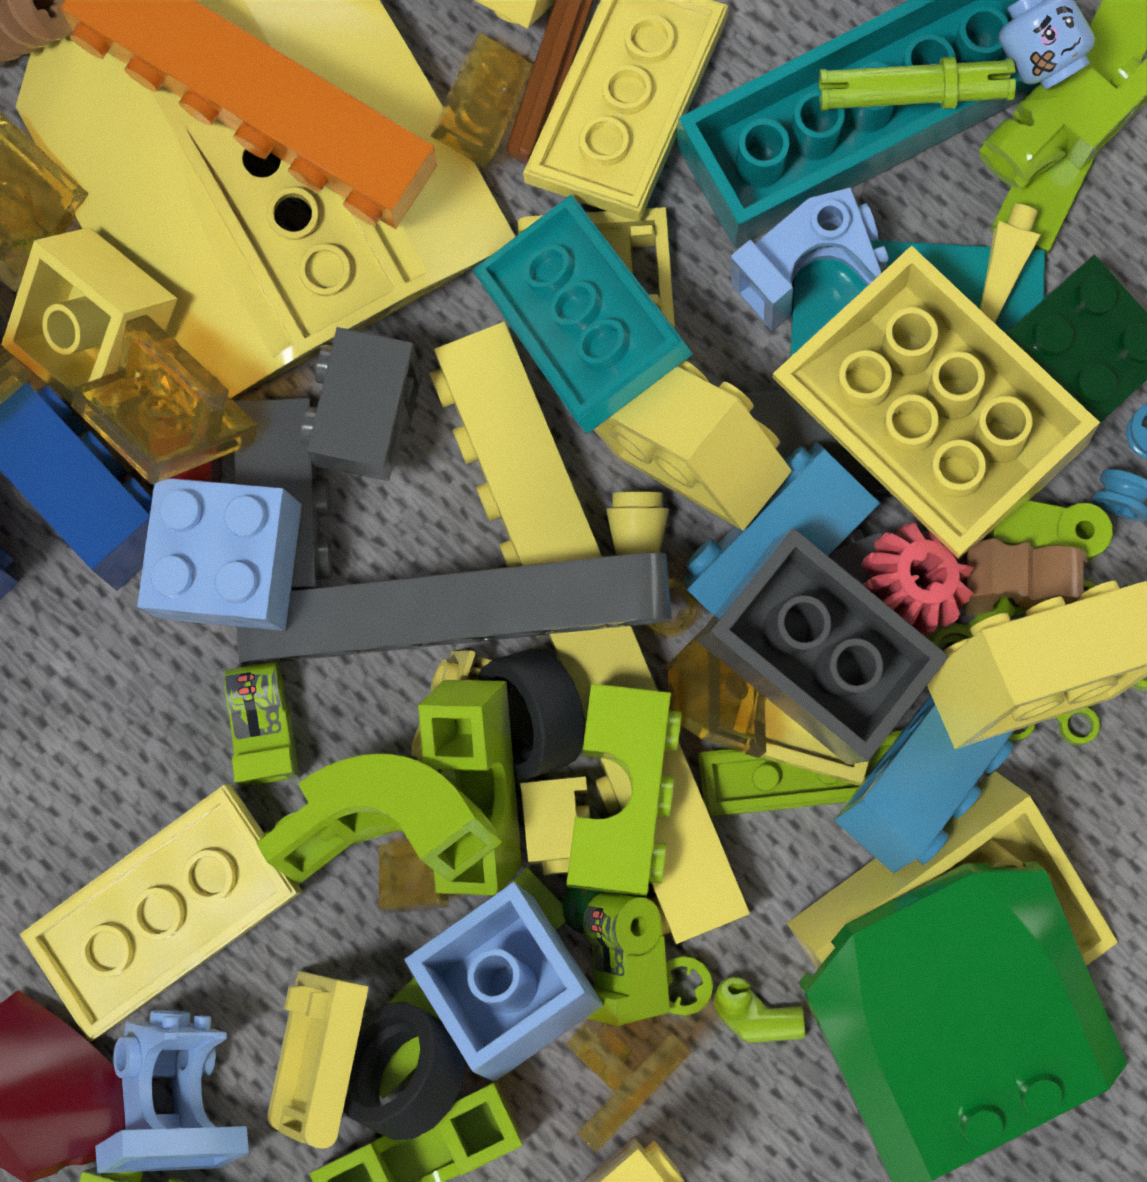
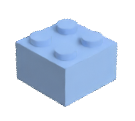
(220, 554)
(503, 982)

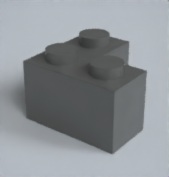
(362, 403)

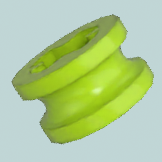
(702, 992)

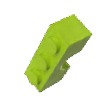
(633, 732)
(470, 739)
(467, 1137)

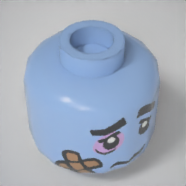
(1046, 40)

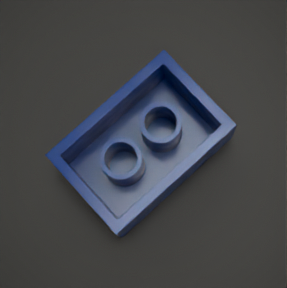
(74, 483)

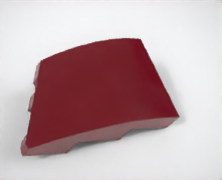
(53, 1093)

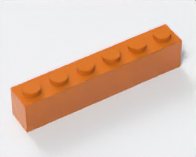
(263, 98)

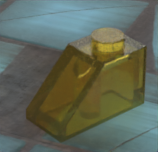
(716, 701)

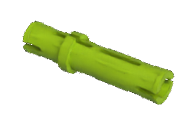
(917, 84)

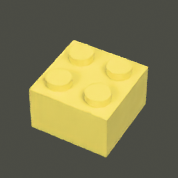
(76, 309)

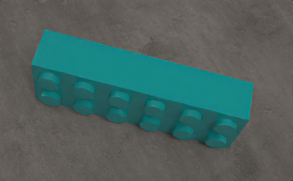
(773, 146)

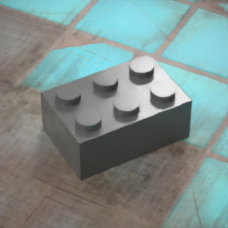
(822, 648)

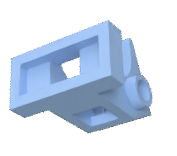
(765, 270)
(177, 1141)

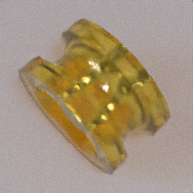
(684, 617)

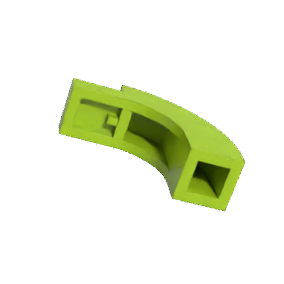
(376, 796)

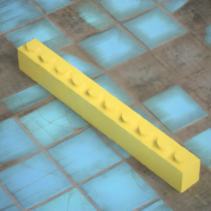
(547, 525)

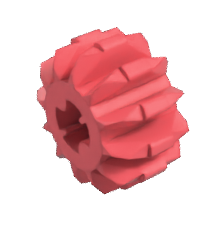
(933, 569)

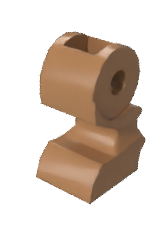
(1022, 574)

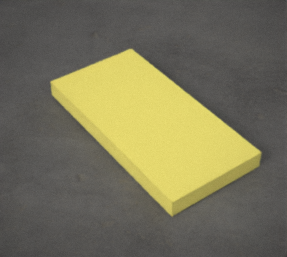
(625, 101)
(159, 913)

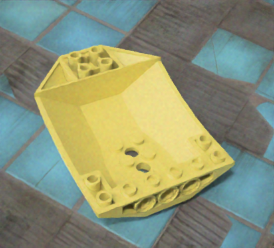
(206, 227)

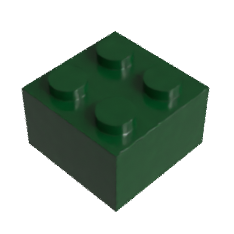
(1088, 338)

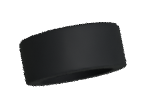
(555, 710)
(431, 1087)

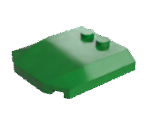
(962, 1018)

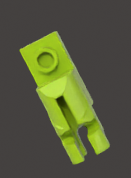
(1065, 121)

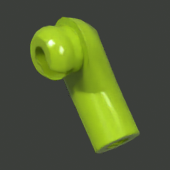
(751, 1018)

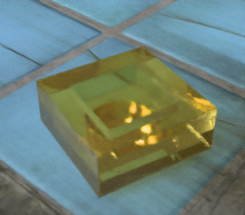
(406, 881)

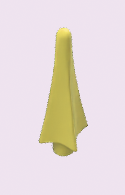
(1008, 254)

